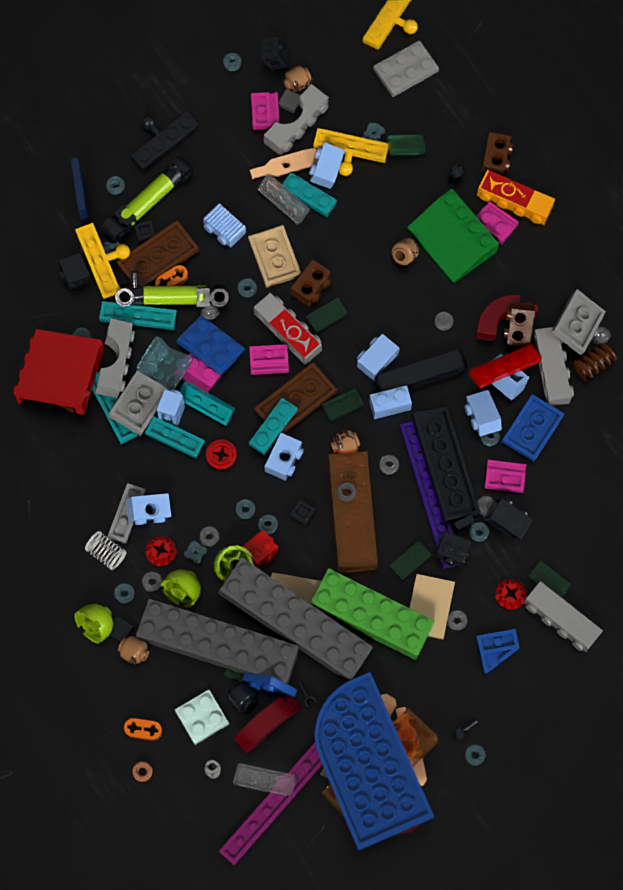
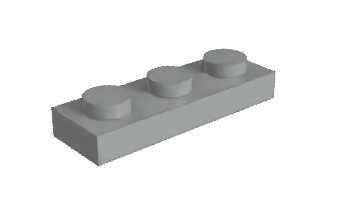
(121, 527)

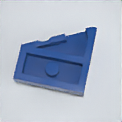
(496, 648)
(269, 684)

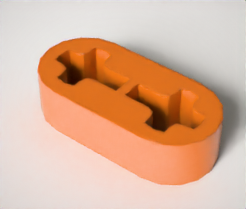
(170, 274)
(141, 734)

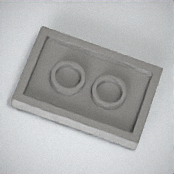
(406, 68)
(578, 322)
(138, 403)

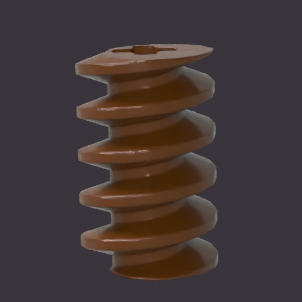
(593, 360)

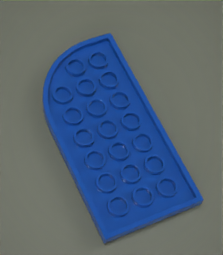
(368, 764)

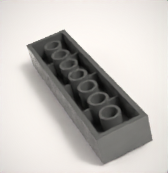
(295, 620)
(216, 642)

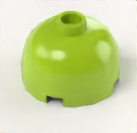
(227, 560)
(182, 587)
(96, 622)

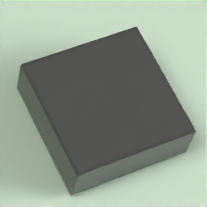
(289, 101)

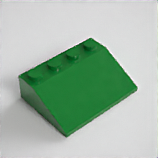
(453, 236)

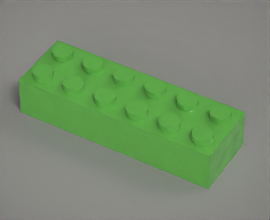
(372, 614)

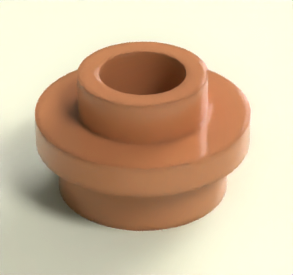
(142, 778)

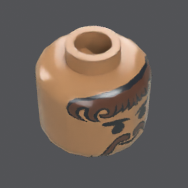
(297, 79)
(405, 251)
(345, 442)
(133, 650)

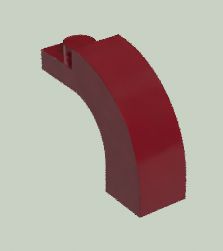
(495, 313)
(266, 722)

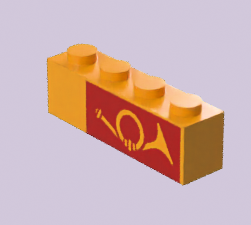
(515, 197)

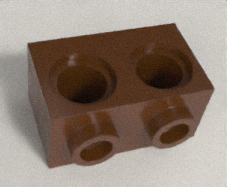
(495, 154)
(307, 281)
(524, 325)

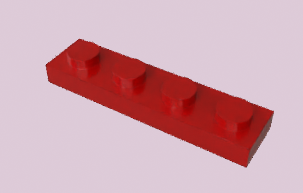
(505, 366)

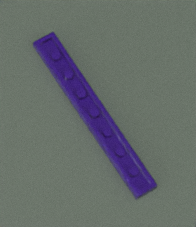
(424, 484)

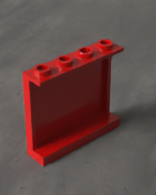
(59, 369)

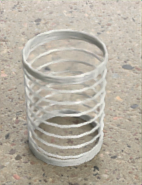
(123, 552)

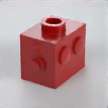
(261, 548)

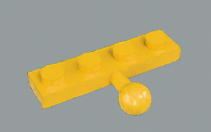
(385, 22)
(353, 146)
(99, 260)

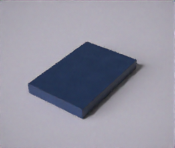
(80, 192)

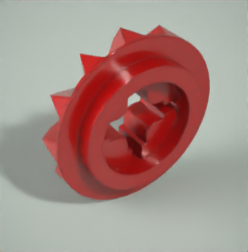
(216, 447)
(164, 558)
(509, 602)

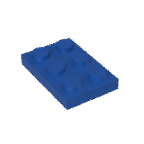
(210, 345)
(533, 428)

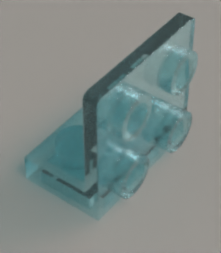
(164, 364)

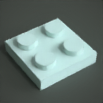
(202, 717)

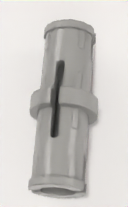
(209, 766)

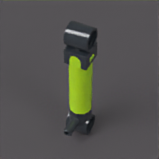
(128, 215)
(170, 295)

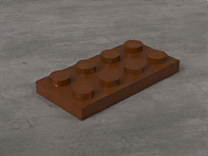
(159, 254)
(304, 391)

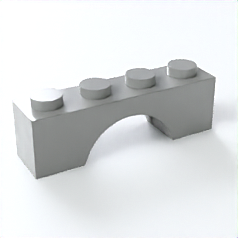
(281, 136)
(110, 378)

